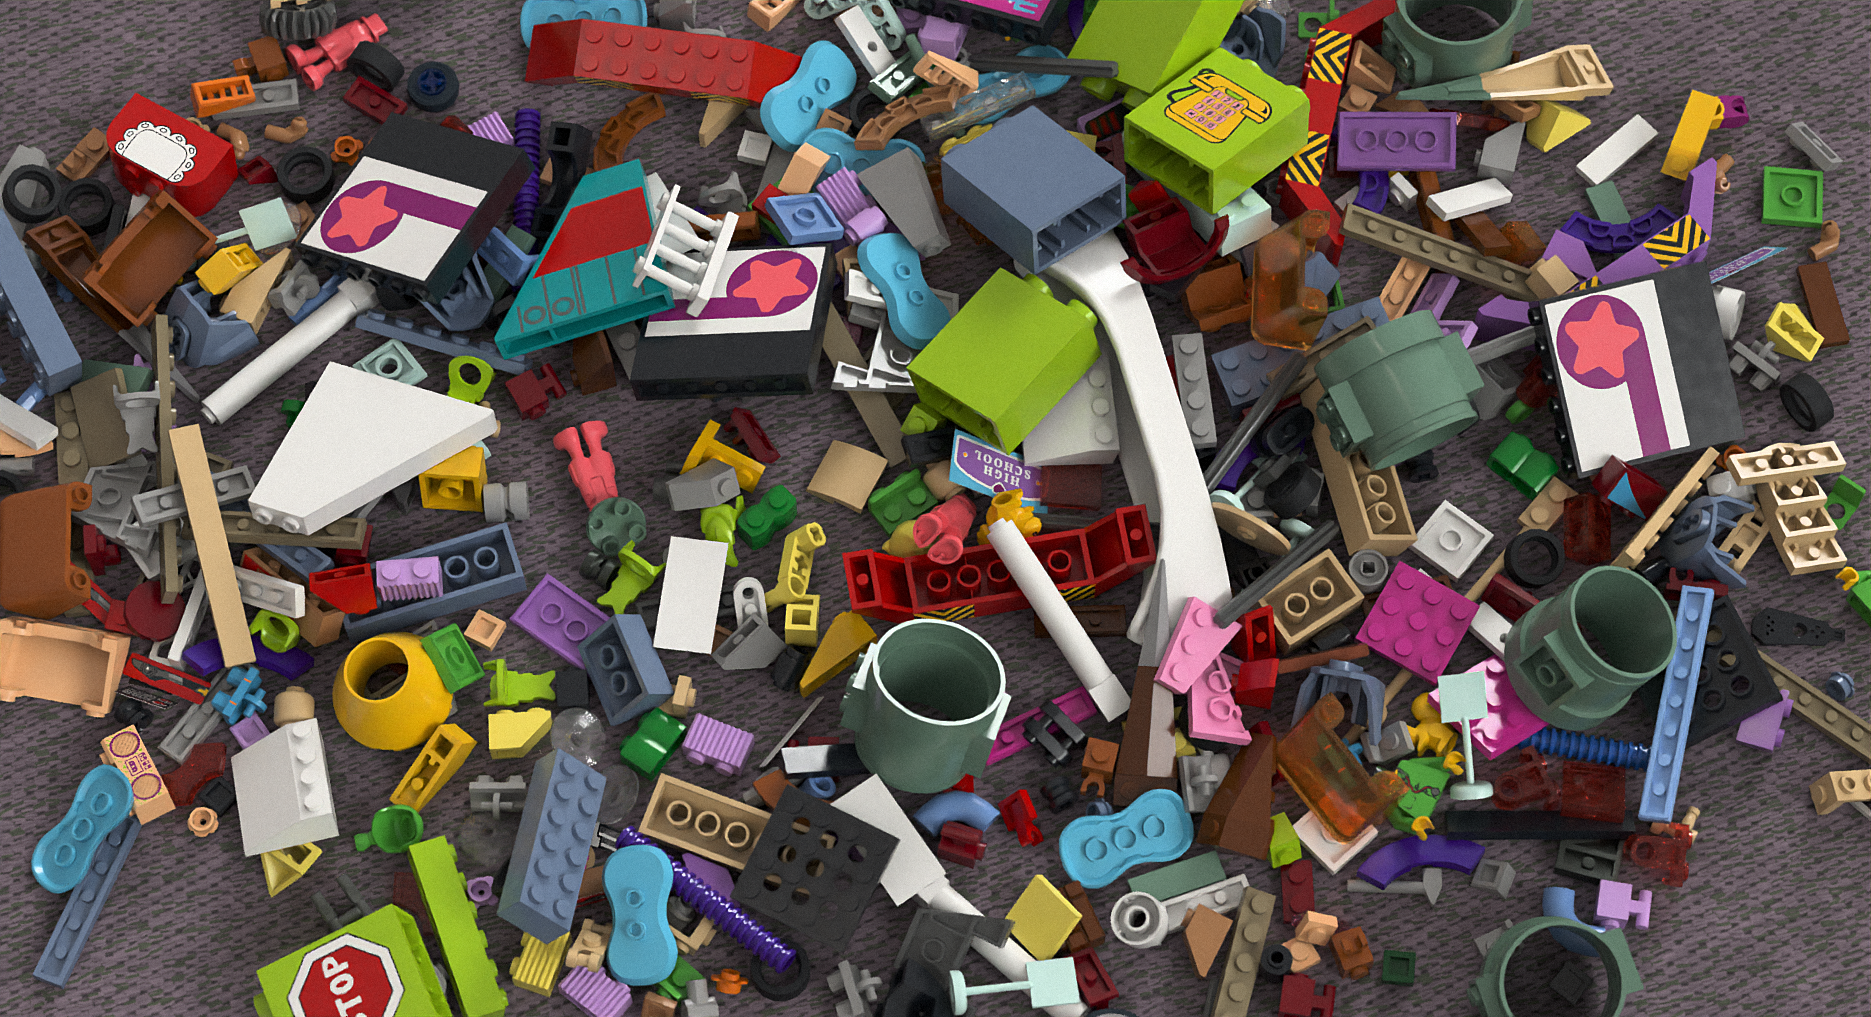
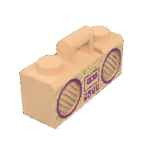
(131, 757)

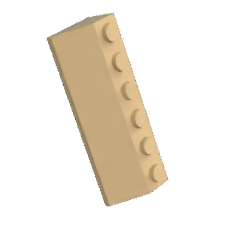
(715, 827)

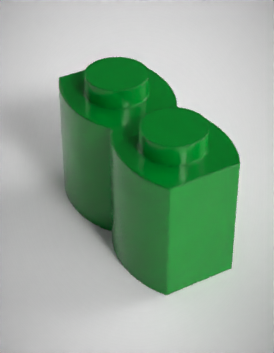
(1522, 465)
(773, 514)
(653, 743)

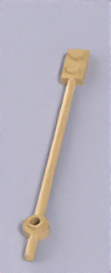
(1540, 514)

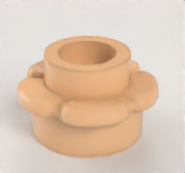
(197, 816)

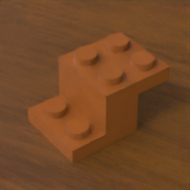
(1217, 295)

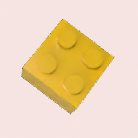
(456, 482)

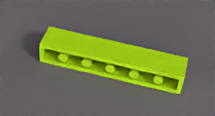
(455, 928)

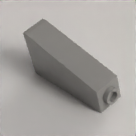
(26, 191)
(907, 198)

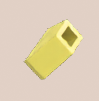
(517, 733)

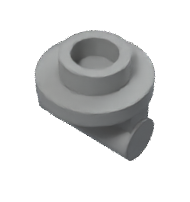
(679, 913)

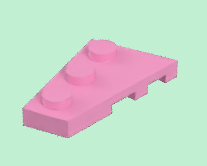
(1192, 646)
(1212, 708)

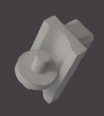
(295, 289)
(1766, 373)
(1196, 782)
(498, 796)
(858, 988)

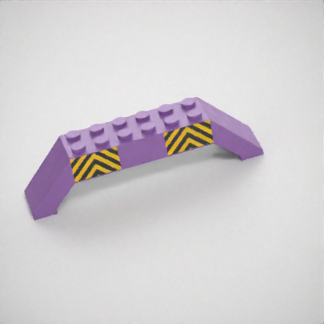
(1674, 246)

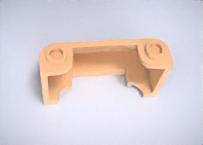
(61, 663)

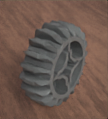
(298, 21)

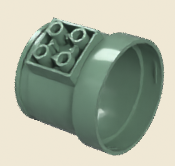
(1432, 61)
(1397, 390)
(933, 666)
(1558, 670)
(1622, 975)

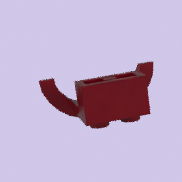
(1167, 244)

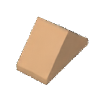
(1370, 70)
(803, 170)

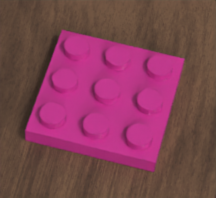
(1417, 623)
(1508, 717)

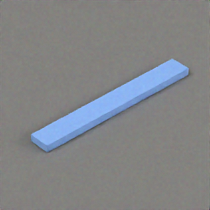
(1676, 706)

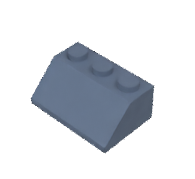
(625, 668)

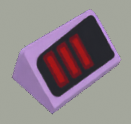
(1104, 121)

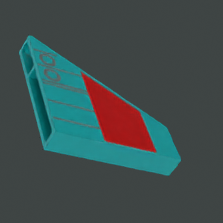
(587, 266)

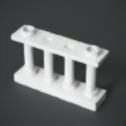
(713, 251)

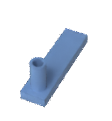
(506, 257)

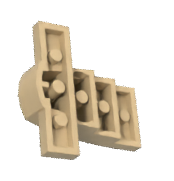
(1795, 501)

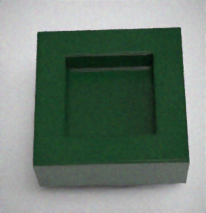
(1398, 968)

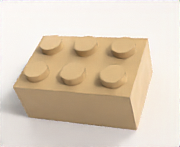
(1311, 601)

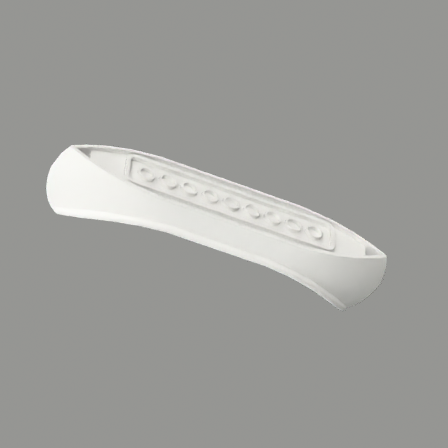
(1151, 430)

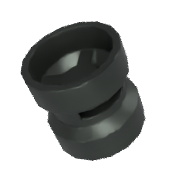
(599, 569)

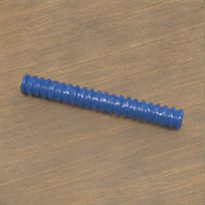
(1589, 748)

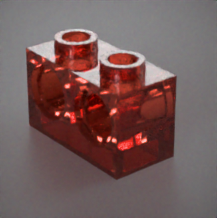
(1587, 529)

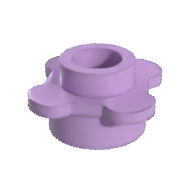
(484, 884)

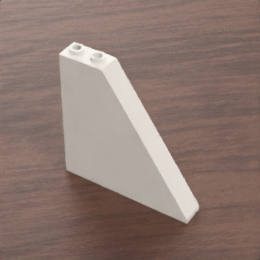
(357, 443)

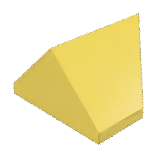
(1554, 125)
(1792, 332)
(287, 865)

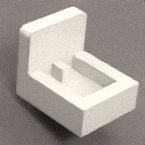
(1725, 485)

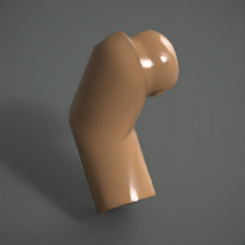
(289, 134)
(236, 137)
(1724, 163)
(1828, 241)

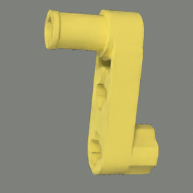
(795, 565)

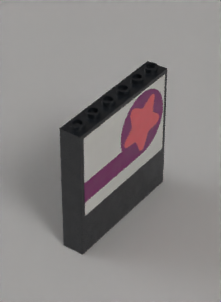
(415, 207)
(752, 336)
(1636, 369)

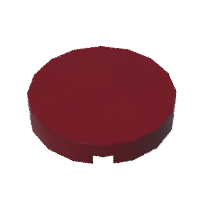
(150, 617)

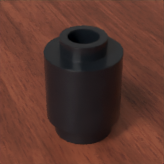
(1330, 638)
(790, 667)
(1272, 971)

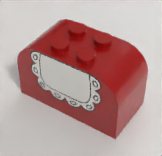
(166, 152)

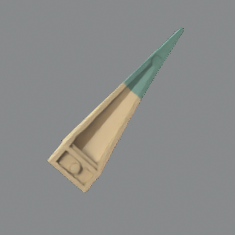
(1556, 75)

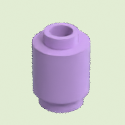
(864, 224)

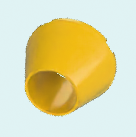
(404, 717)

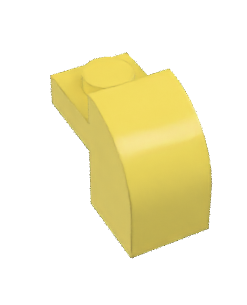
(802, 621)

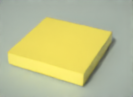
(1042, 918)

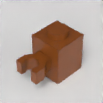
(265, 60)
(1098, 765)
(1351, 953)

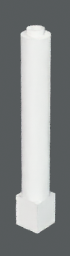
(289, 350)
(1059, 619)
(1007, 960)

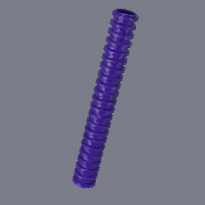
(524, 204)
(718, 909)

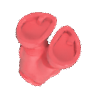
(335, 48)
(594, 474)
(952, 525)

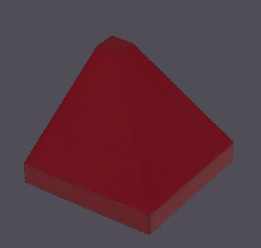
(258, 171)

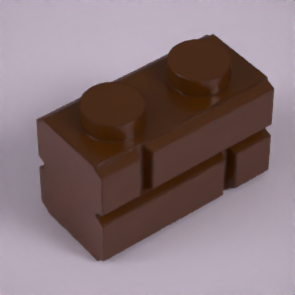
(1088, 930)

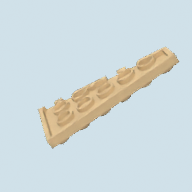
(1660, 520)

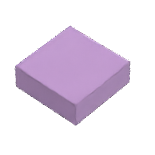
(249, 731)

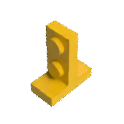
(707, 448)

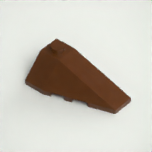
(592, 364)
(1240, 810)

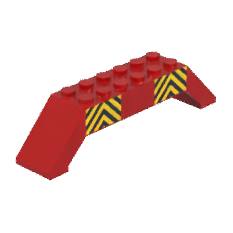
(656, 61)
(1322, 85)
(979, 584)

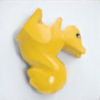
(1008, 506)
(1431, 732)

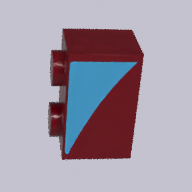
(1628, 488)

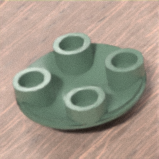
(615, 524)

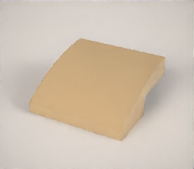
(847, 475)

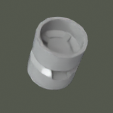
(506, 502)
(1368, 571)

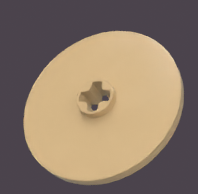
(1250, 529)

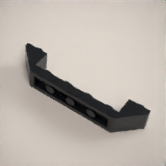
(1240, 556)

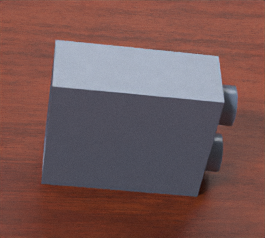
(1033, 189)

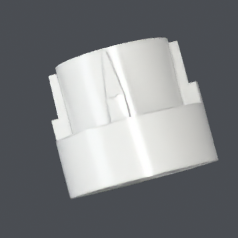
(1730, 309)
(1126, 912)

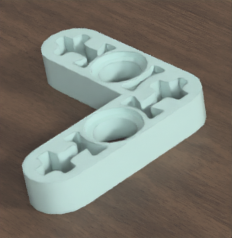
(894, 27)

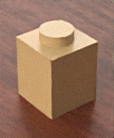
(1550, 278)

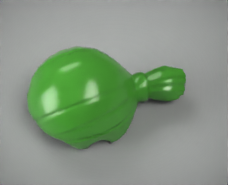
(392, 830)

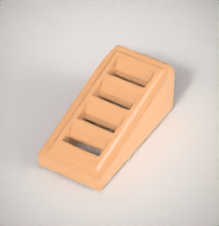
(769, 17)
(964, 76)

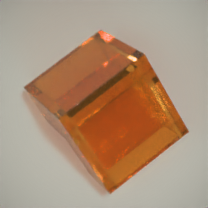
(1524, 242)

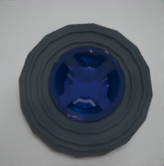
(429, 76)

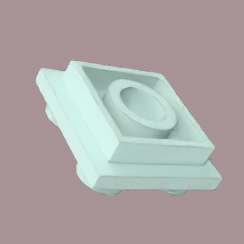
(395, 353)

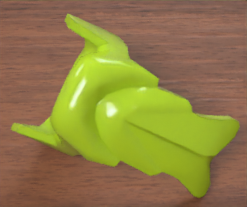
(469, 392)
(719, 525)
(633, 578)
(277, 634)
(511, 688)

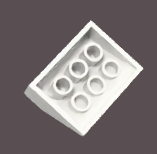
(1080, 425)
(284, 789)

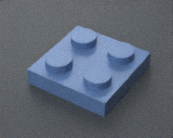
(804, 218)

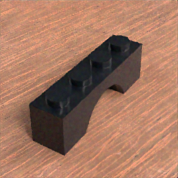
(569, 153)

